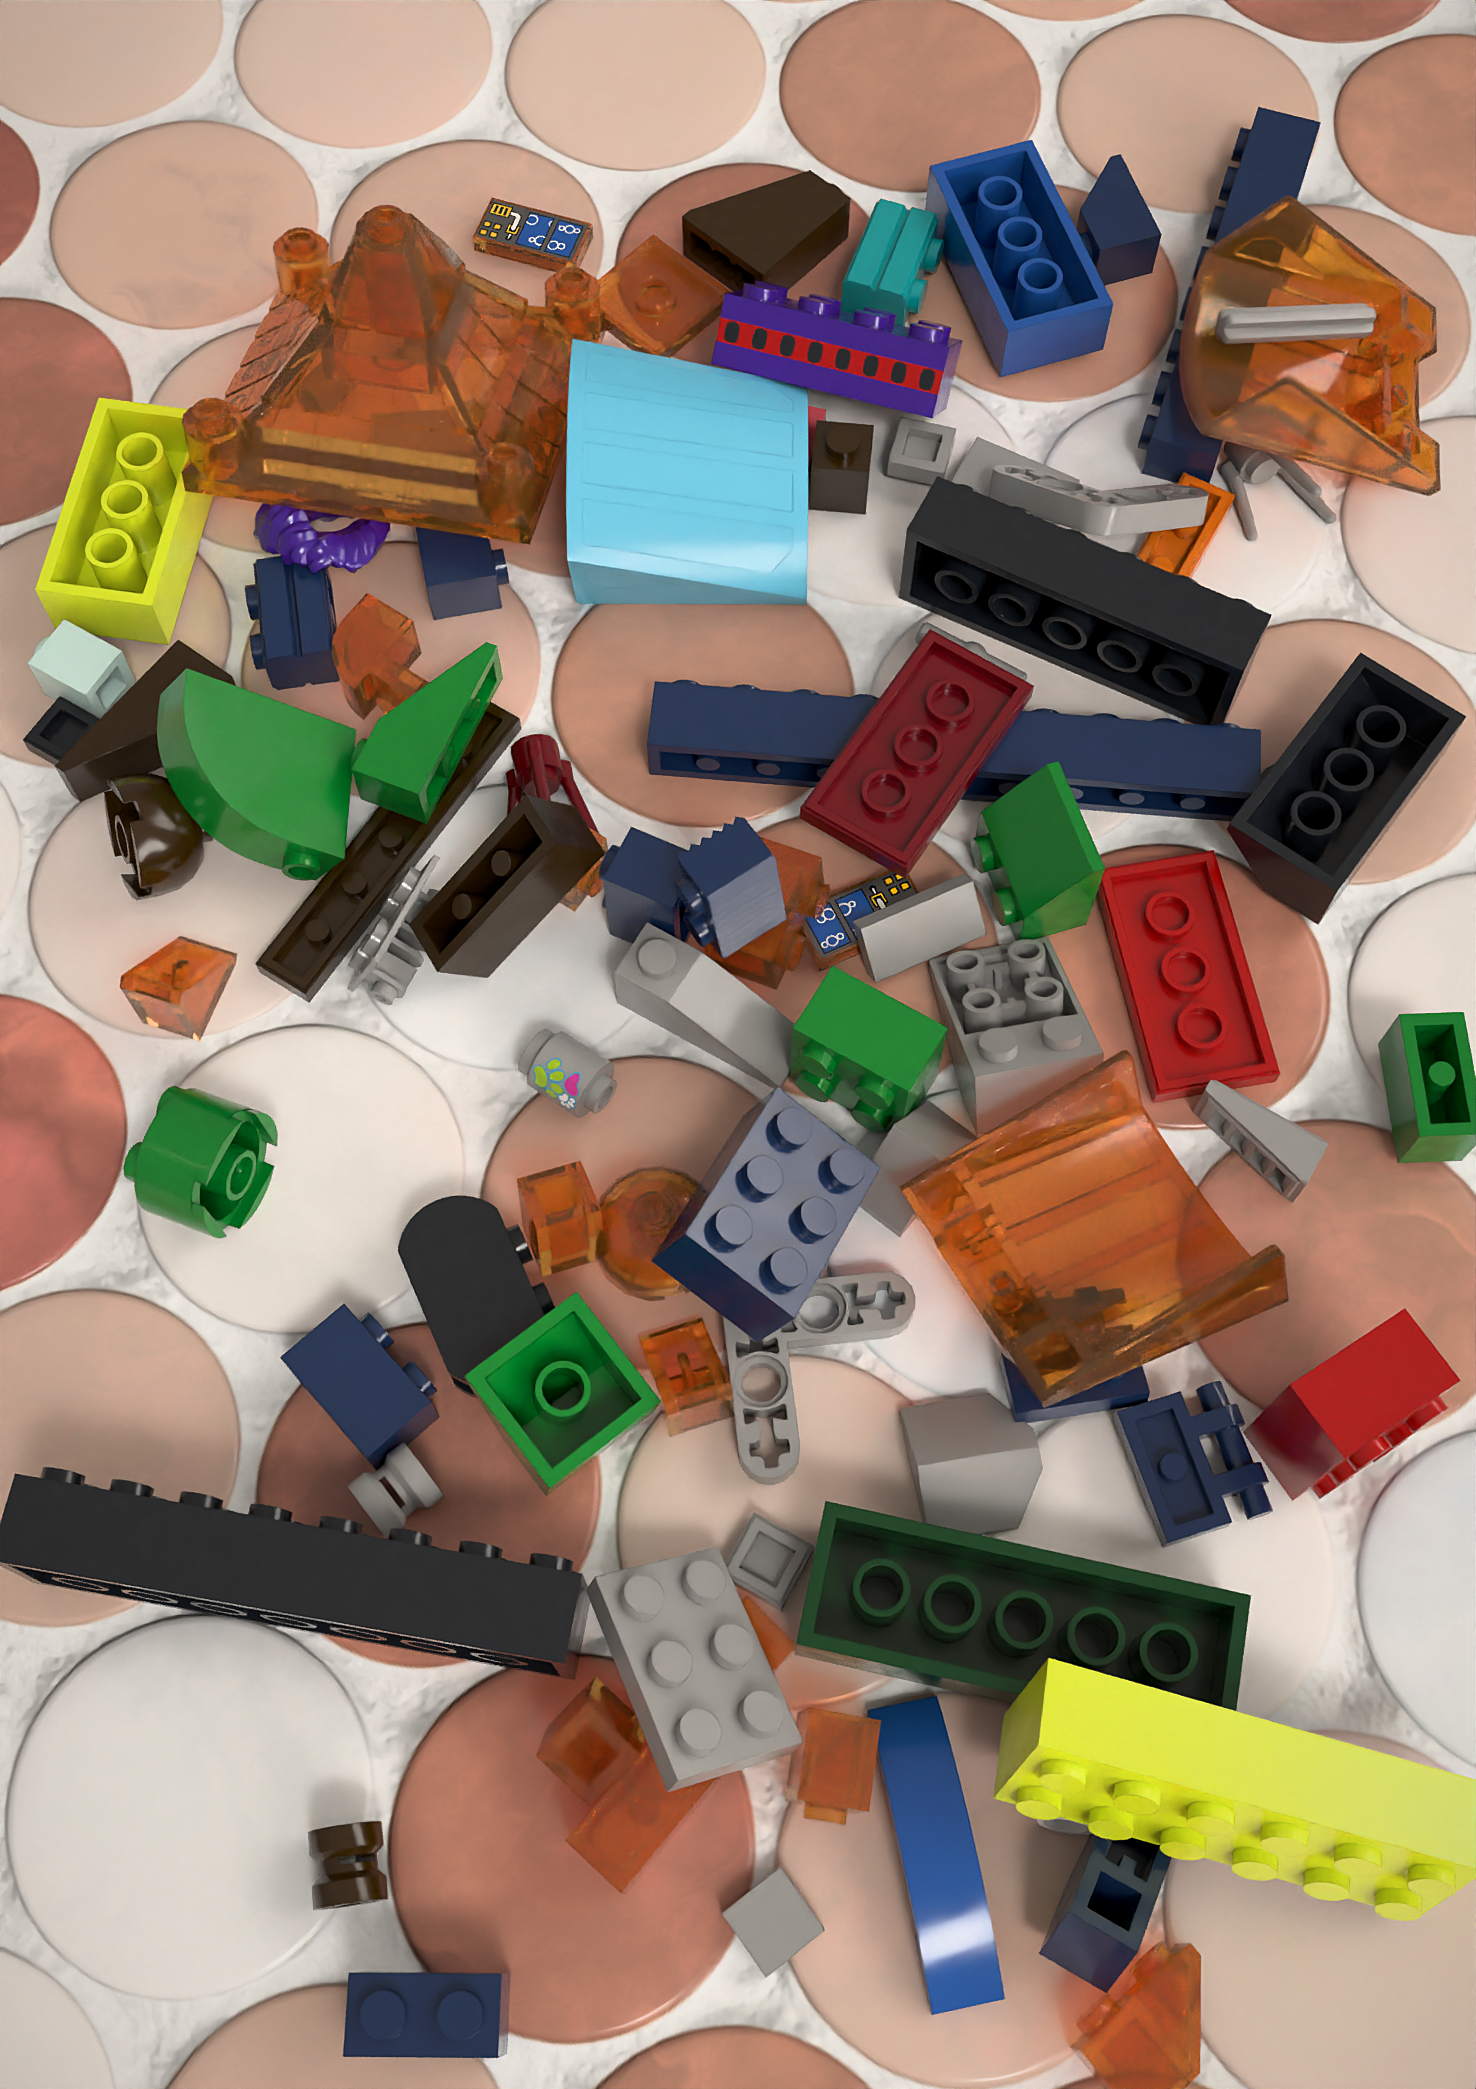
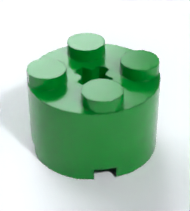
(202, 1161)

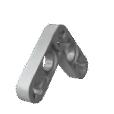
(1099, 511)
(800, 1335)

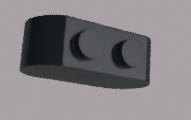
(470, 1280)

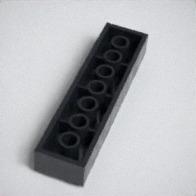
(295, 1573)

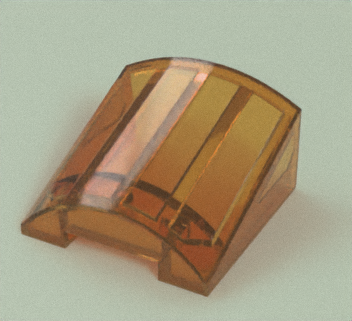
(1311, 400)
(1088, 1238)

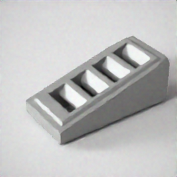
(1263, 1139)

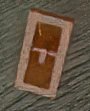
(179, 986)
(687, 1377)

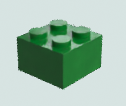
(865, 1051)

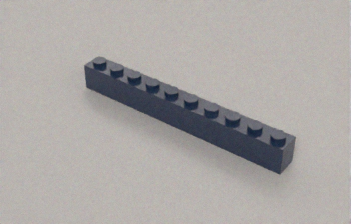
(1106, 759)

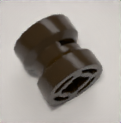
(353, 1882)

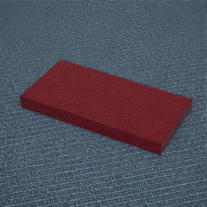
(916, 753)

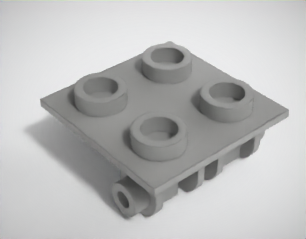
(388, 953)

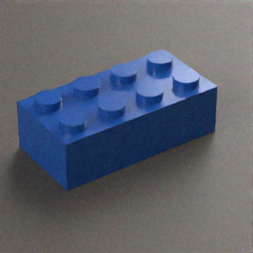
(1018, 258)

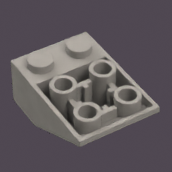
(1011, 1027)

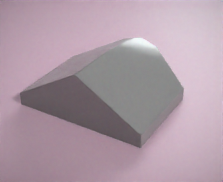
(971, 1463)

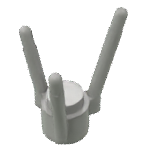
(1260, 467)

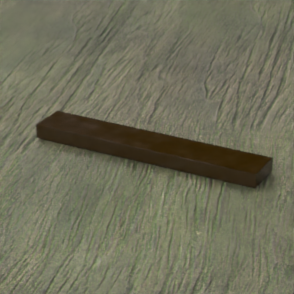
(374, 862)

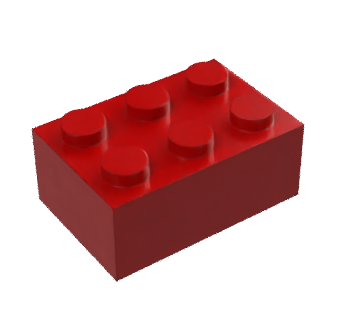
(1353, 1408)

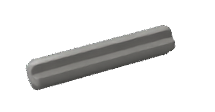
(1295, 323)

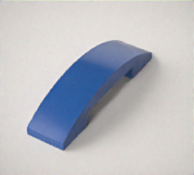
(937, 1857)

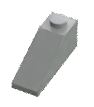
(704, 1005)

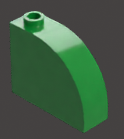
(258, 773)

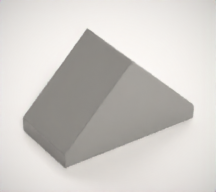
(907, 1151)

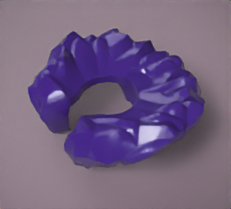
(290, 534)

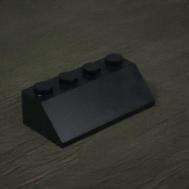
(1341, 785)

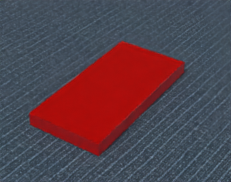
(1185, 976)

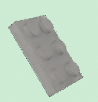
(693, 1668)

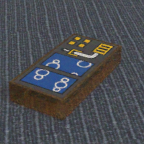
(532, 236)
(833, 935)

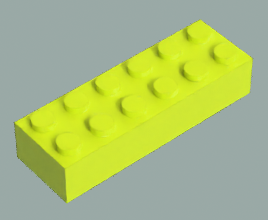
(1237, 1791)

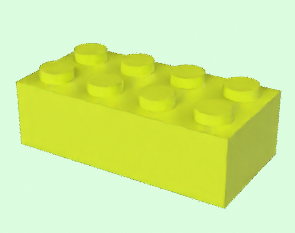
(125, 527)

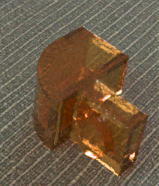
(373, 657)

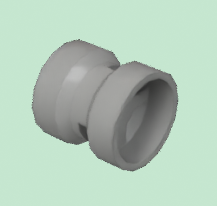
(409, 1482)

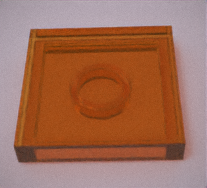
(658, 299)

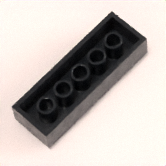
(1079, 604)

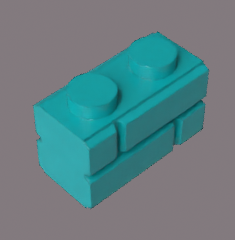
(893, 261)

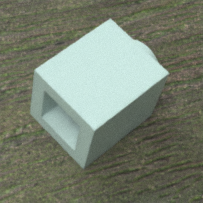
(81, 669)

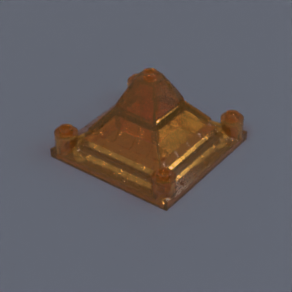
(397, 387)

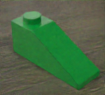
(425, 736)

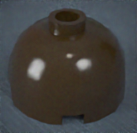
(152, 834)

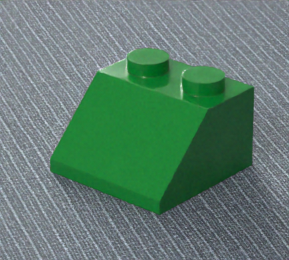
(1038, 856)
(562, 1393)

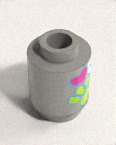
(568, 1072)

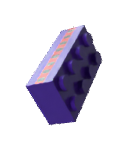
(835, 350)

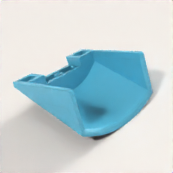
(684, 482)

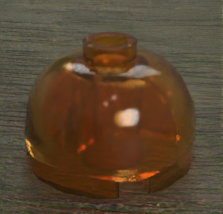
(635, 1221)

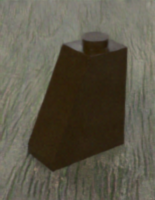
(768, 231)

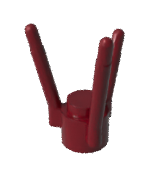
(541, 772)

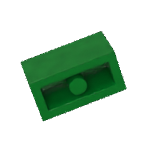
(1430, 1086)

